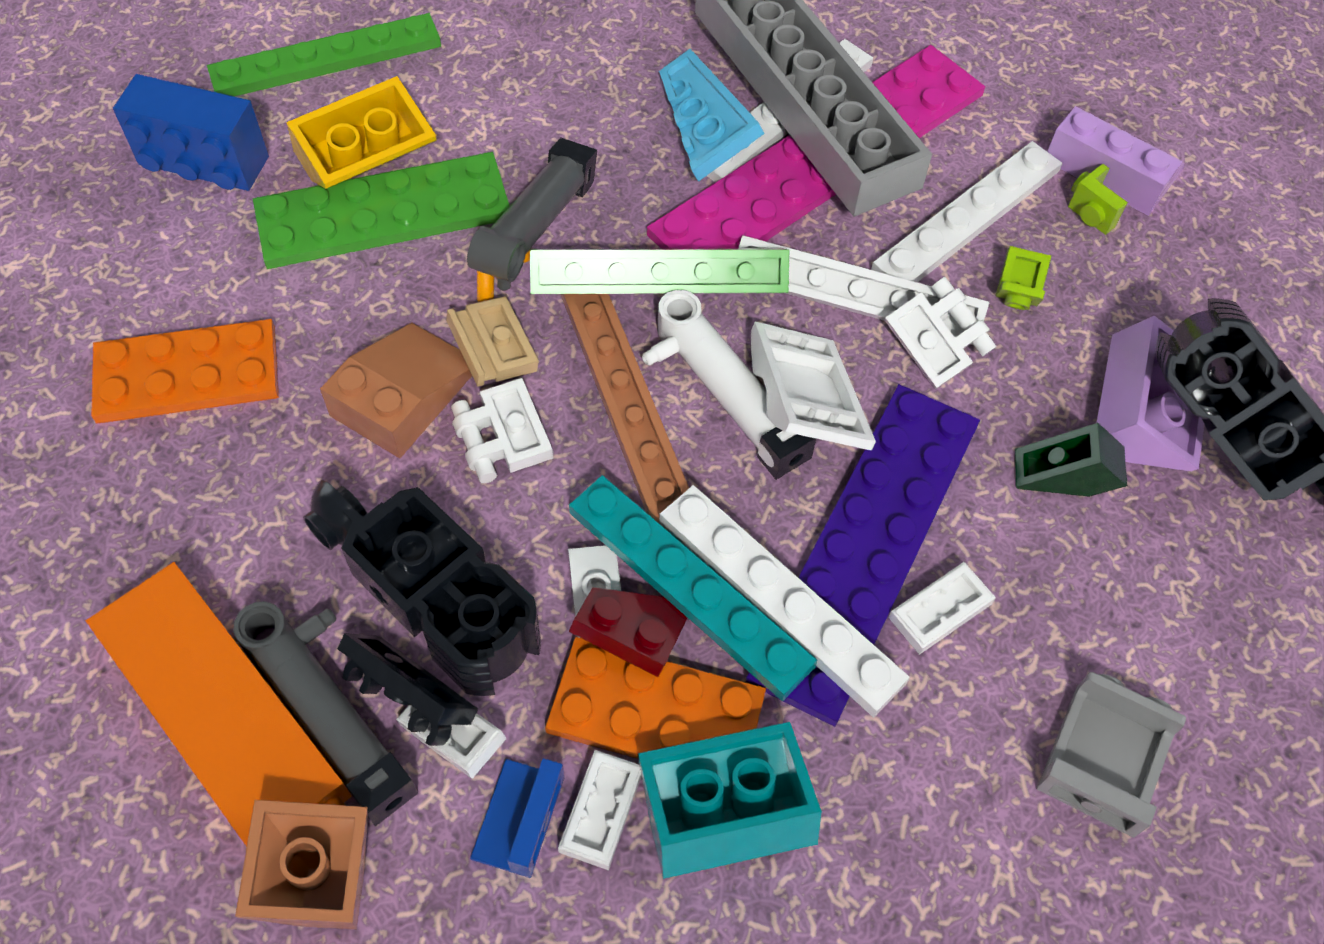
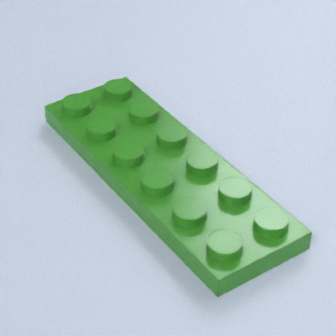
(379, 210)

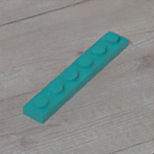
(693, 588)

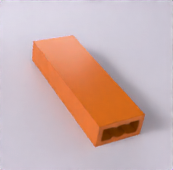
(212, 700)

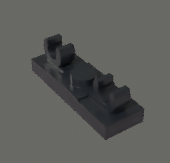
(405, 684)

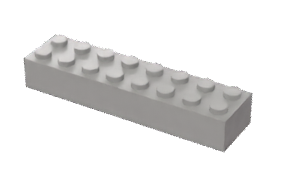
(821, 99)

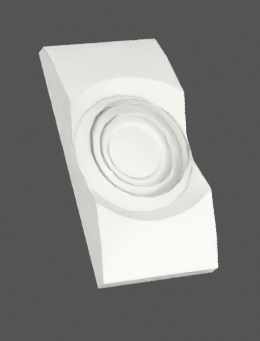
(808, 387)

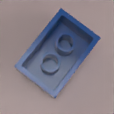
(192, 132)

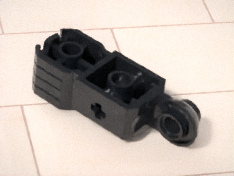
(1246, 399)
(432, 582)

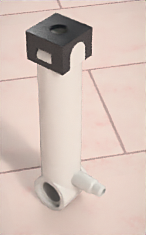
(727, 378)

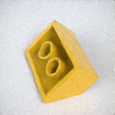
(359, 133)

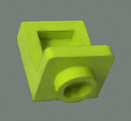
(1096, 202)
(1023, 278)

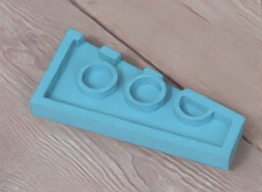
(707, 114)

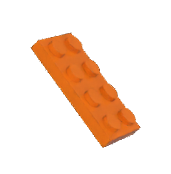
(184, 371)
(634, 712)

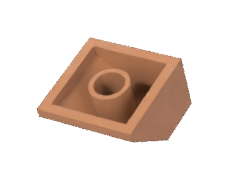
(304, 864)

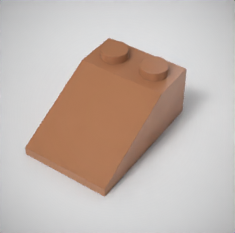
(396, 387)

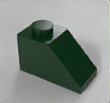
(1072, 463)

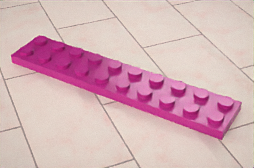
(784, 183)

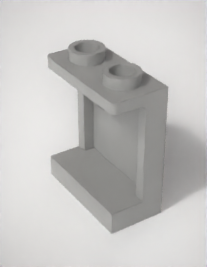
(1111, 753)

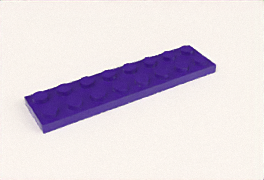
(881, 526)

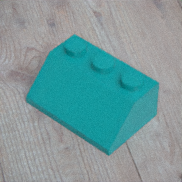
(729, 799)

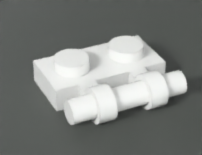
(929, 339)
(514, 423)

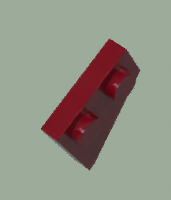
(630, 626)

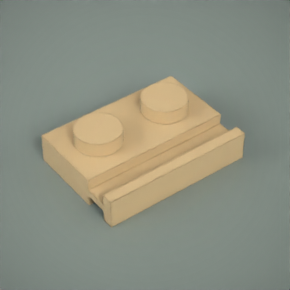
(492, 341)

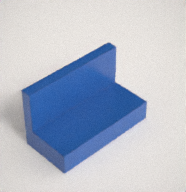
(519, 816)

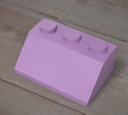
(1137, 169)
(1143, 407)

